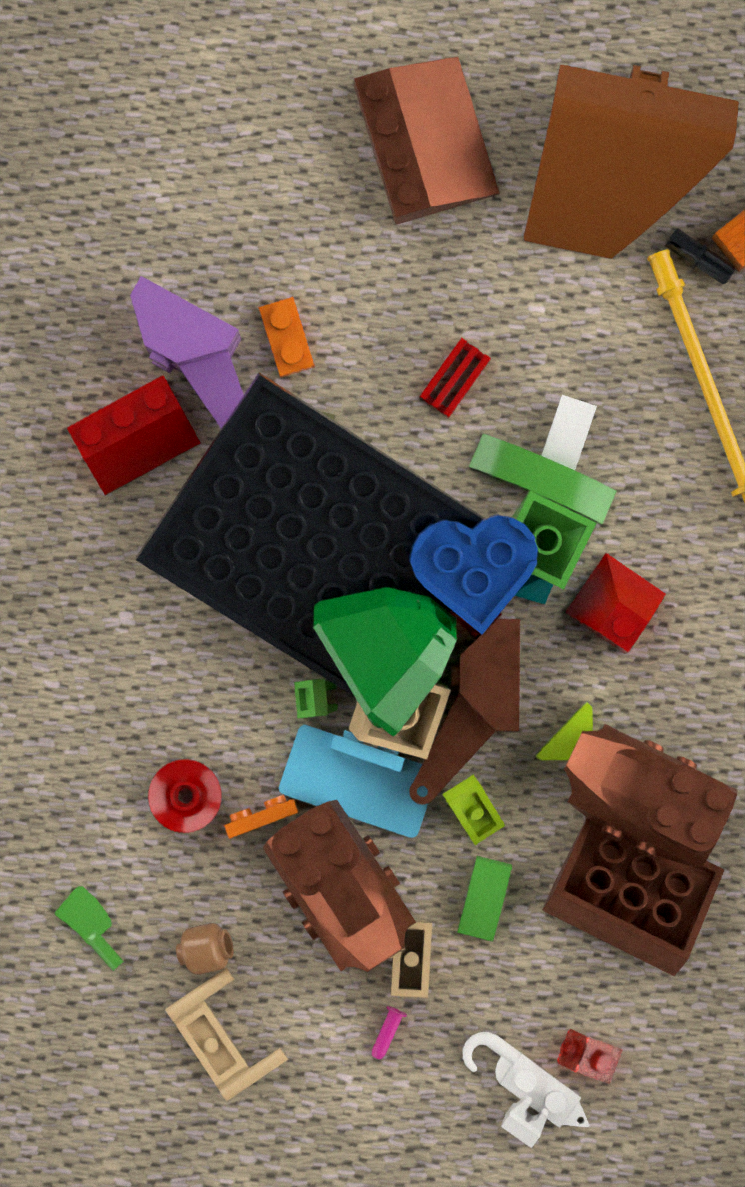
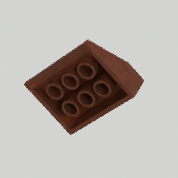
(425, 138)
(633, 900)

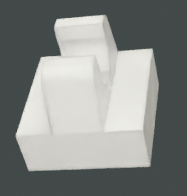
(522, 1123)

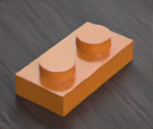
(286, 337)
(246, 821)

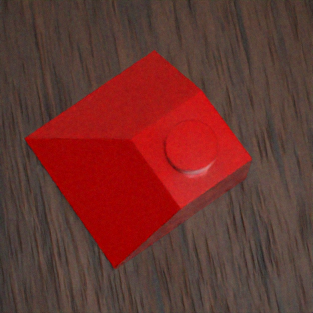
(615, 603)

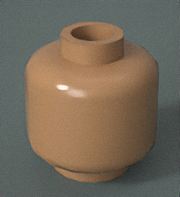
(205, 948)

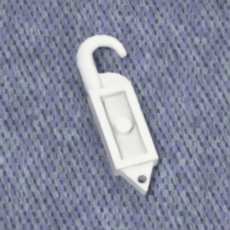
(528, 1079)

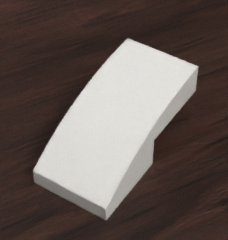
(568, 431)

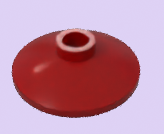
(165, 801)

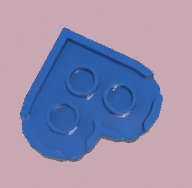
(475, 567)

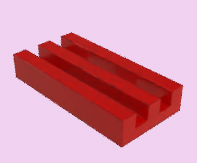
(472, 352)

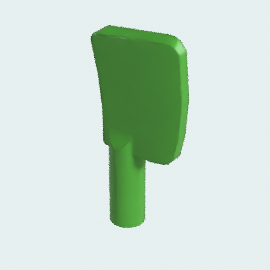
(90, 921)

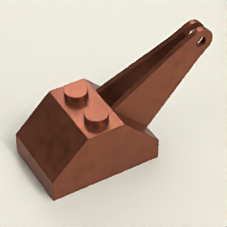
(484, 705)

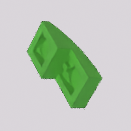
(484, 898)

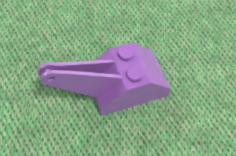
(190, 342)

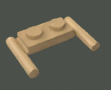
(213, 1044)

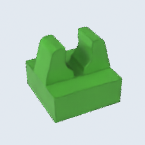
(312, 698)

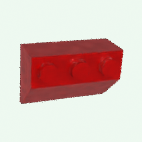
(133, 435)

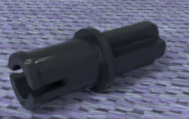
(700, 256)

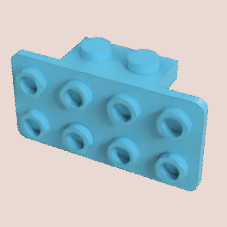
(364, 780)

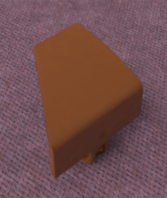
(622, 157)

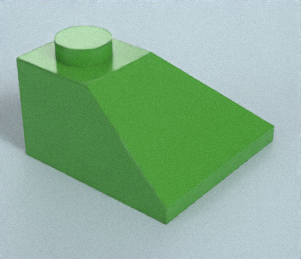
(558, 536)

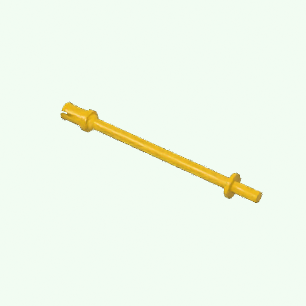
(671, 289)

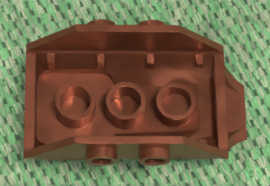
(648, 796)
(340, 887)

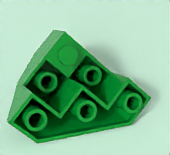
(387, 649)

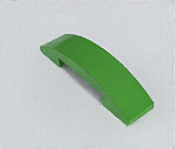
(543, 477)

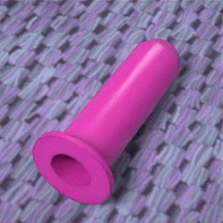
(387, 1032)

